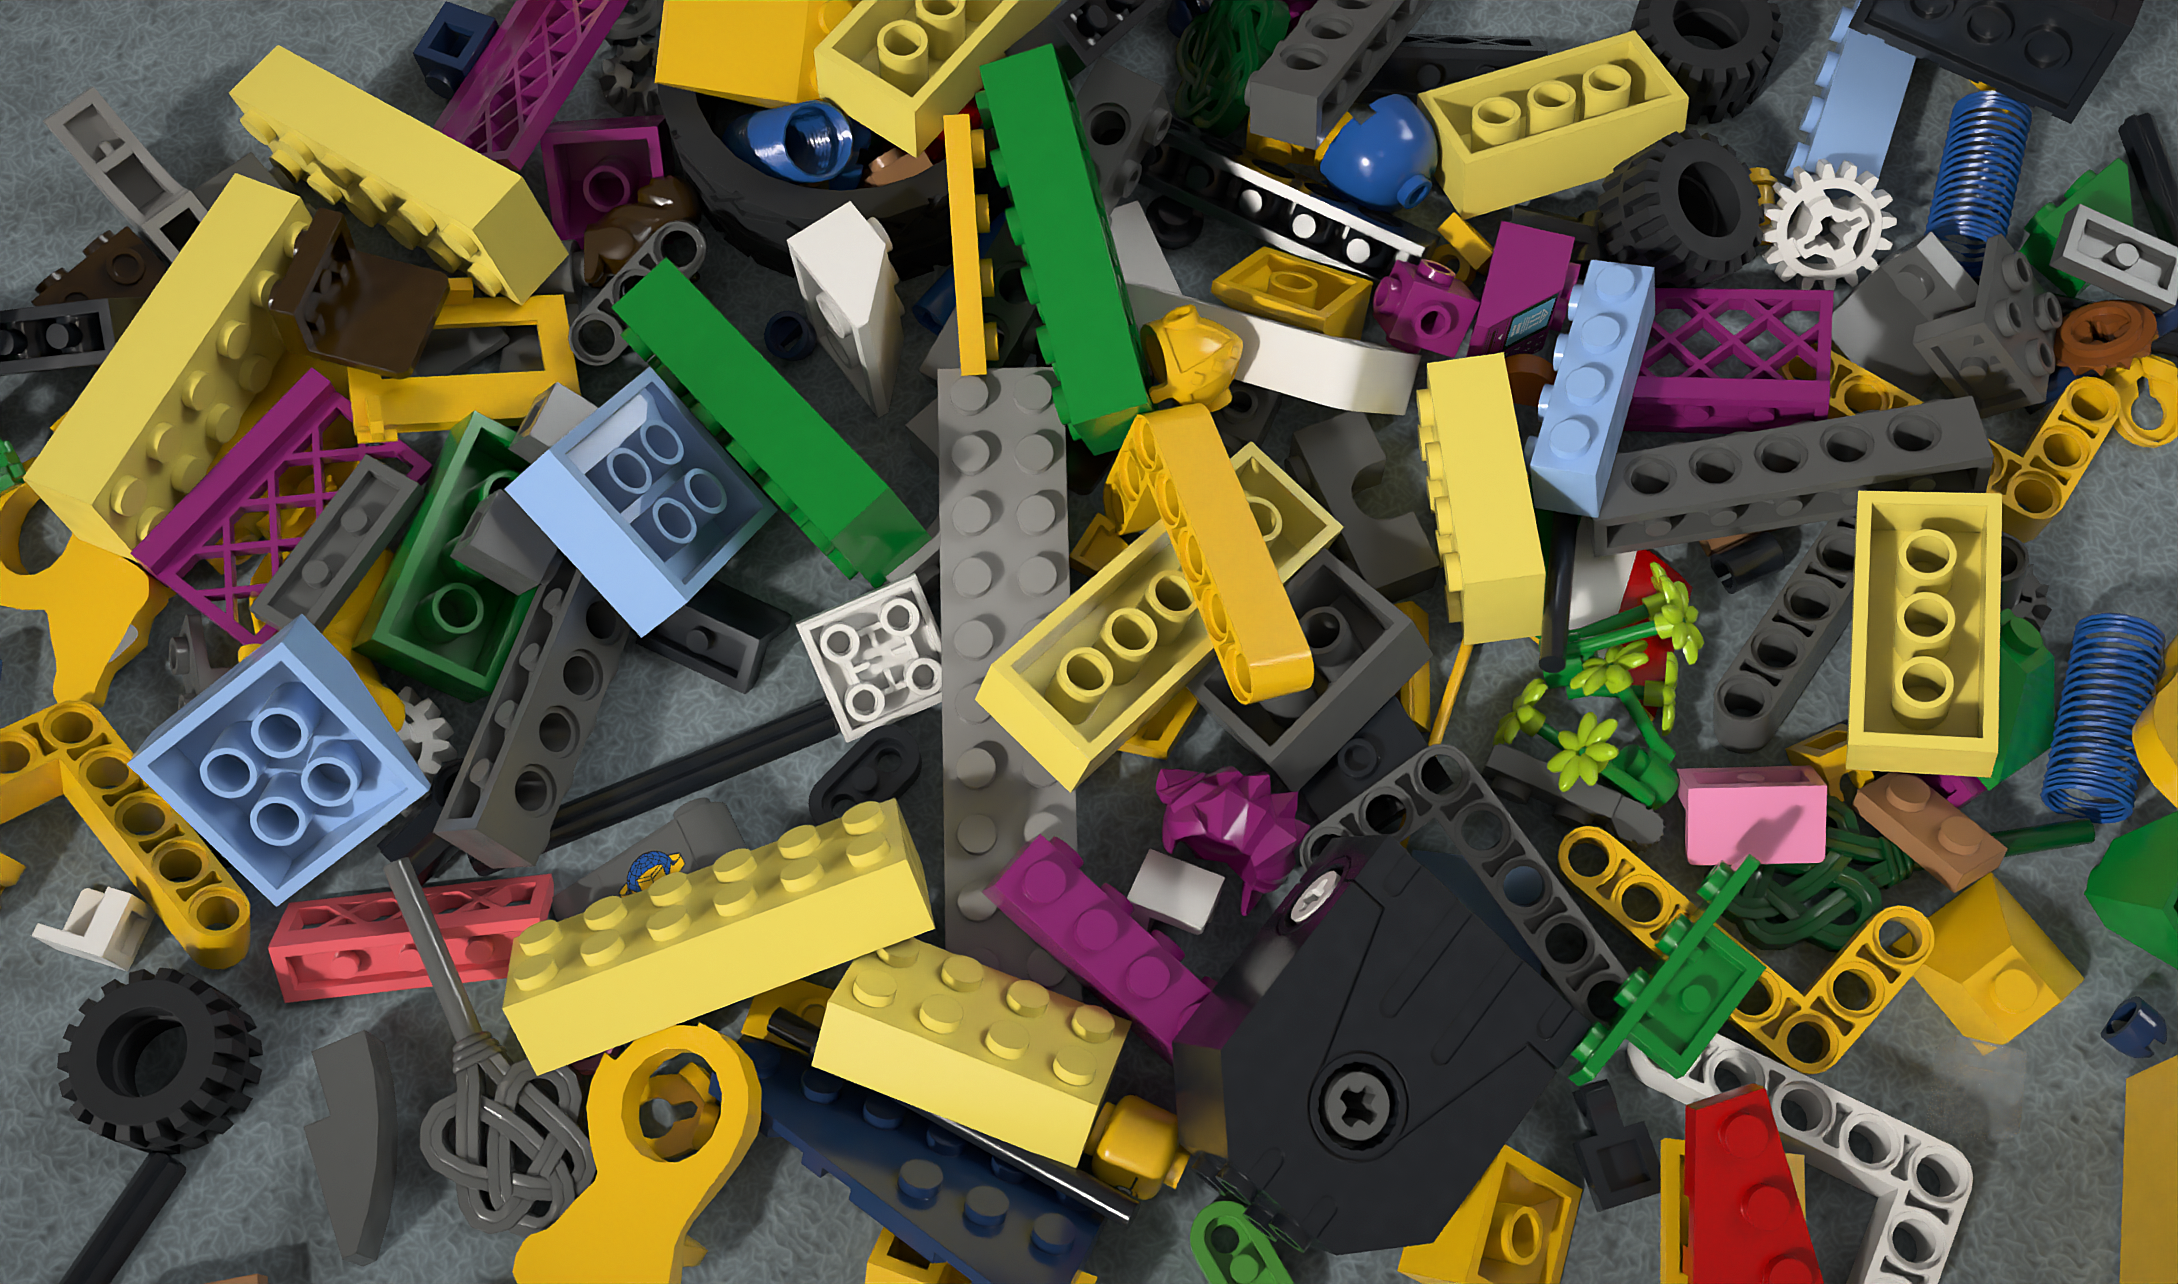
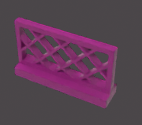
(526, 76)
(1759, 401)
(236, 489)

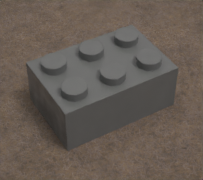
(1360, 660)

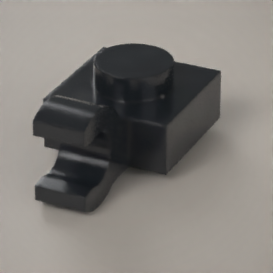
(1615, 1159)

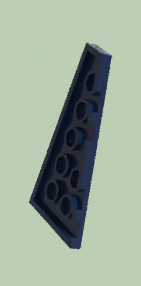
(922, 1179)

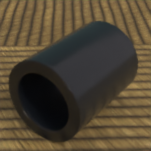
(1748, 561)

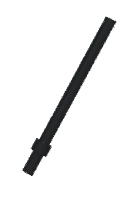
(1061, 1177)

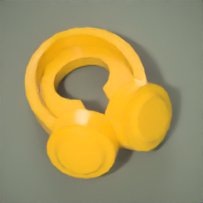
(2163, 386)
(685, 1087)

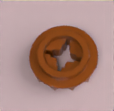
(2122, 322)

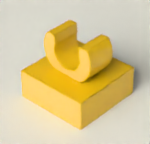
(1465, 245)
(1827, 756)

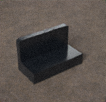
(719, 635)

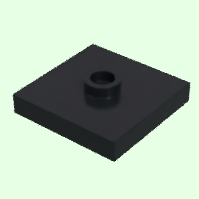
(1368, 757)

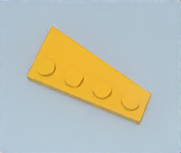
(969, 217)

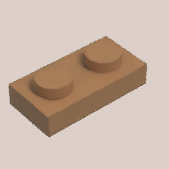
(892, 168)
(1929, 829)

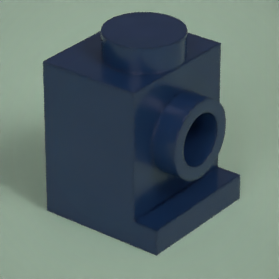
(453, 47)

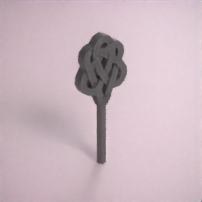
(476, 1052)

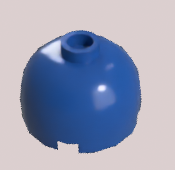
(1385, 159)

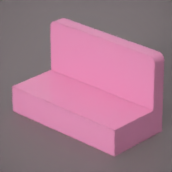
(1756, 811)

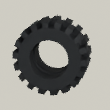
(1713, 78)
(1682, 211)
(119, 1029)

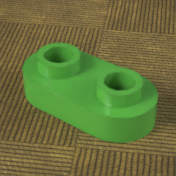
(1252, 1260)

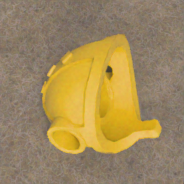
(1191, 358)

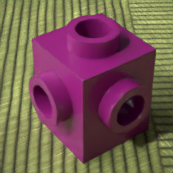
(1424, 308)

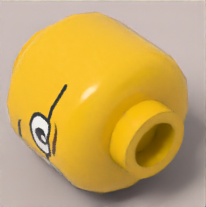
(1136, 1147)

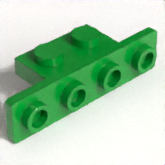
(1685, 993)

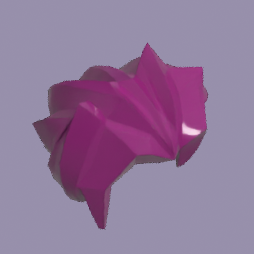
(1233, 822)

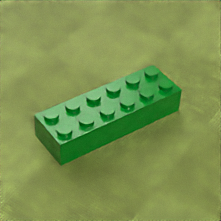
(1067, 247)
(769, 427)

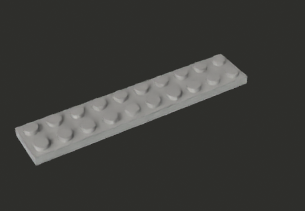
(998, 580)

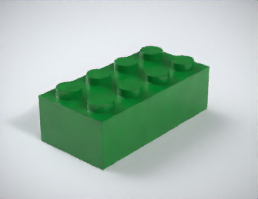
(431, 610)

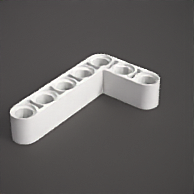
(1298, 360)
(1825, 1146)

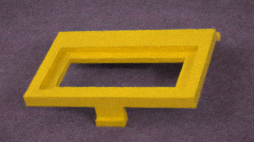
(440, 402)

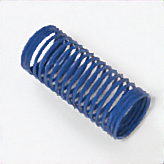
(1960, 135)
(793, 141)
(2098, 779)

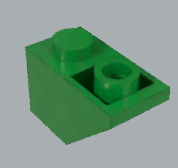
(2102, 192)

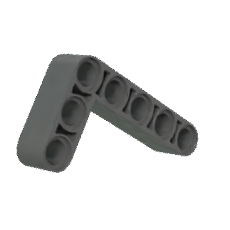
(1806, 642)
(1491, 865)

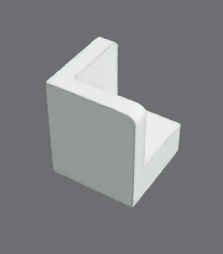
(1174, 893)
(102, 928)

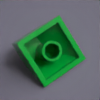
(2024, 698)
(2138, 888)

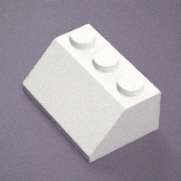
(852, 299)

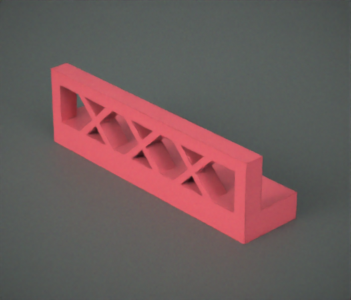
(367, 957)

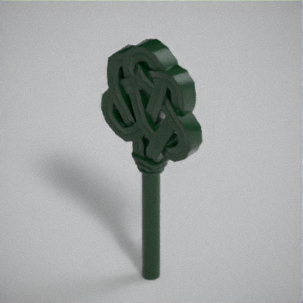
(1219, 56)
(1766, 900)

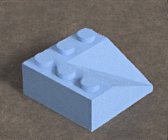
(643, 501)
(283, 762)

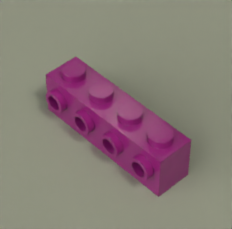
(1099, 941)

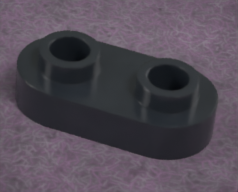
(858, 775)

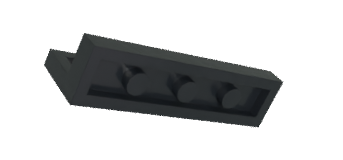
(1437, 60)

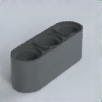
(640, 264)

